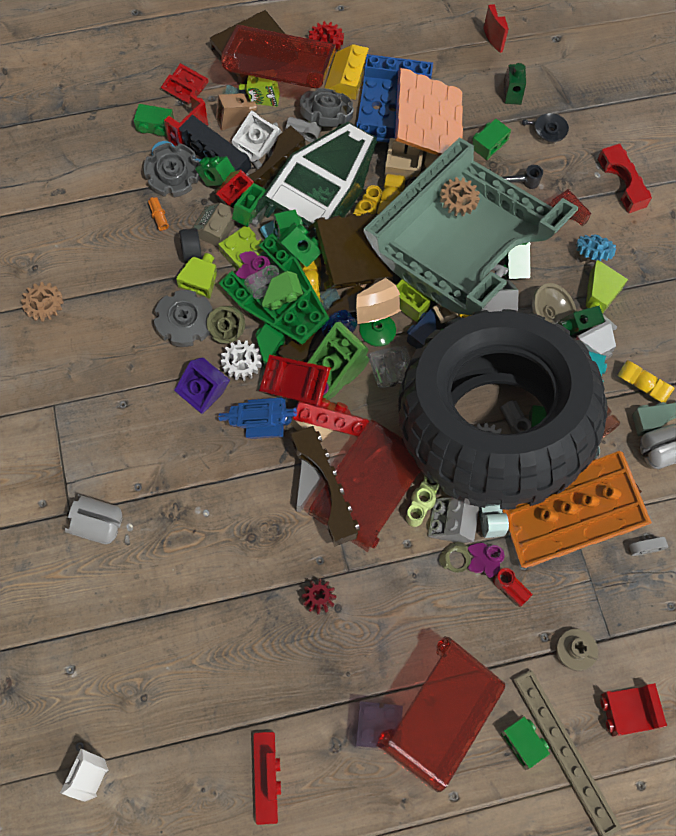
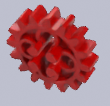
(331, 34)

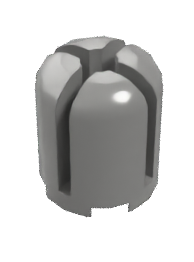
(660, 447)
(94, 520)

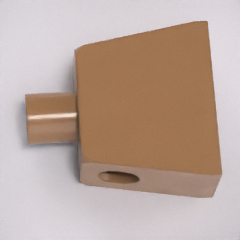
(233, 110)

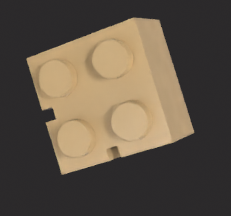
(403, 164)

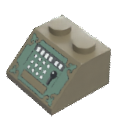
(215, 223)

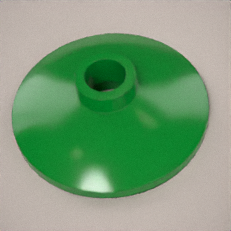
(378, 337)

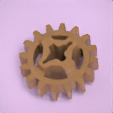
(459, 196)
(42, 301)

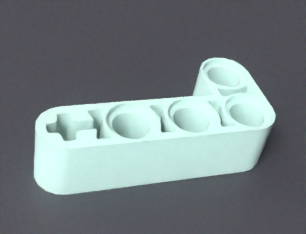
(493, 521)

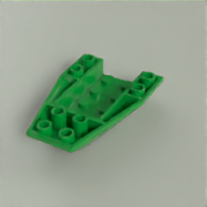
(295, 319)

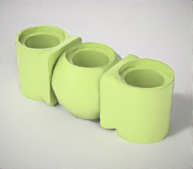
(419, 506)

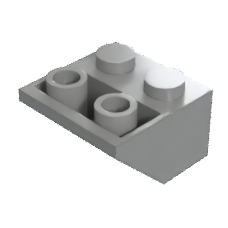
(453, 520)

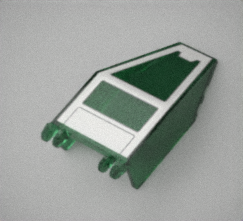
(322, 176)

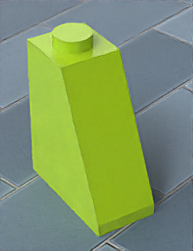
(603, 286)

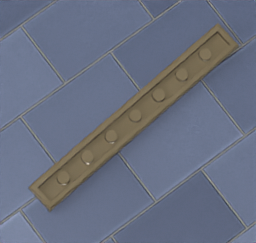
(567, 754)

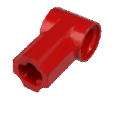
(513, 588)

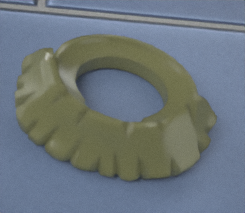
(460, 548)

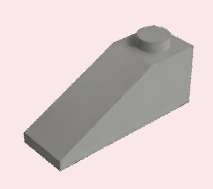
(308, 484)

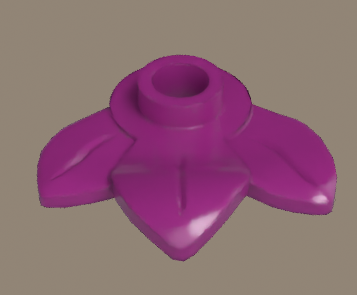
(251, 264)
(483, 561)

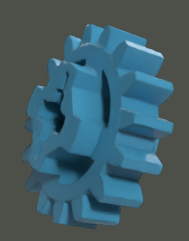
(596, 247)

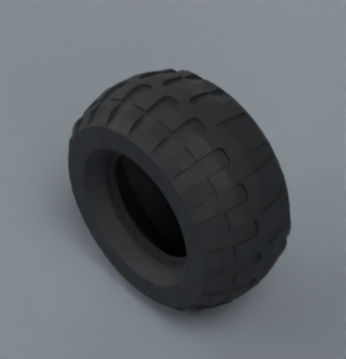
(515, 352)

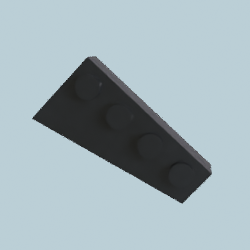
(210, 144)

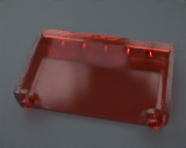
(278, 56)
(374, 482)
(443, 717)

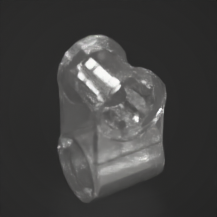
(259, 282)

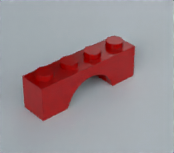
(615, 161)

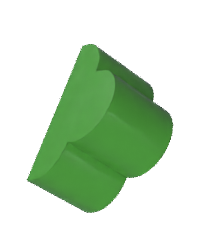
(342, 354)

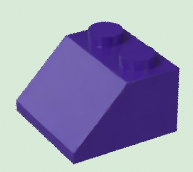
(201, 384)

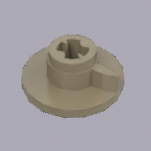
(577, 650)

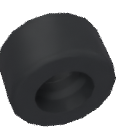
(190, 244)

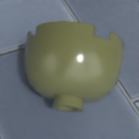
(226, 324)

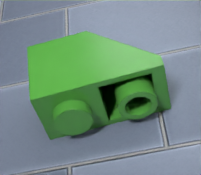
(281, 290)

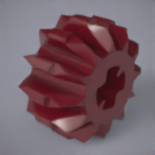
(320, 603)

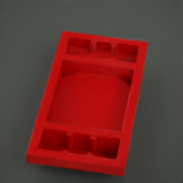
(295, 379)

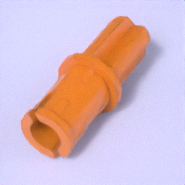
(158, 214)

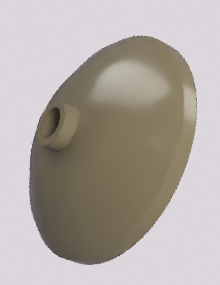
(552, 302)

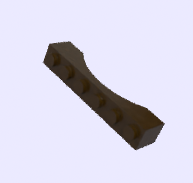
(287, 143)
(300, 352)
(309, 449)

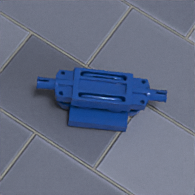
(260, 417)

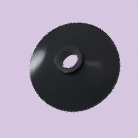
(551, 127)

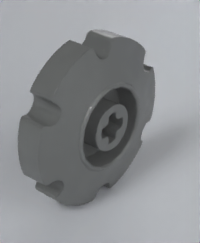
(326, 107)
(171, 169)
(171, 317)

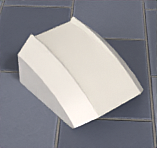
(255, 136)
(85, 776)

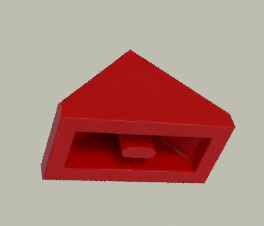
(234, 186)

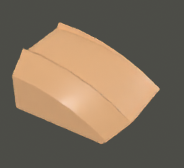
(378, 302)

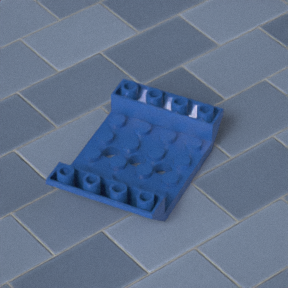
(380, 90)

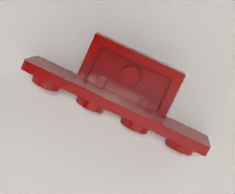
(331, 416)
(265, 778)

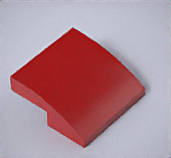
(495, 28)
(184, 83)

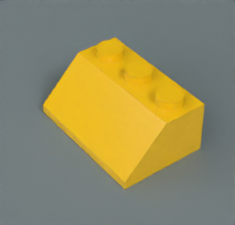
(348, 70)

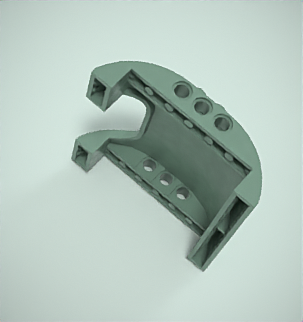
(451, 253)

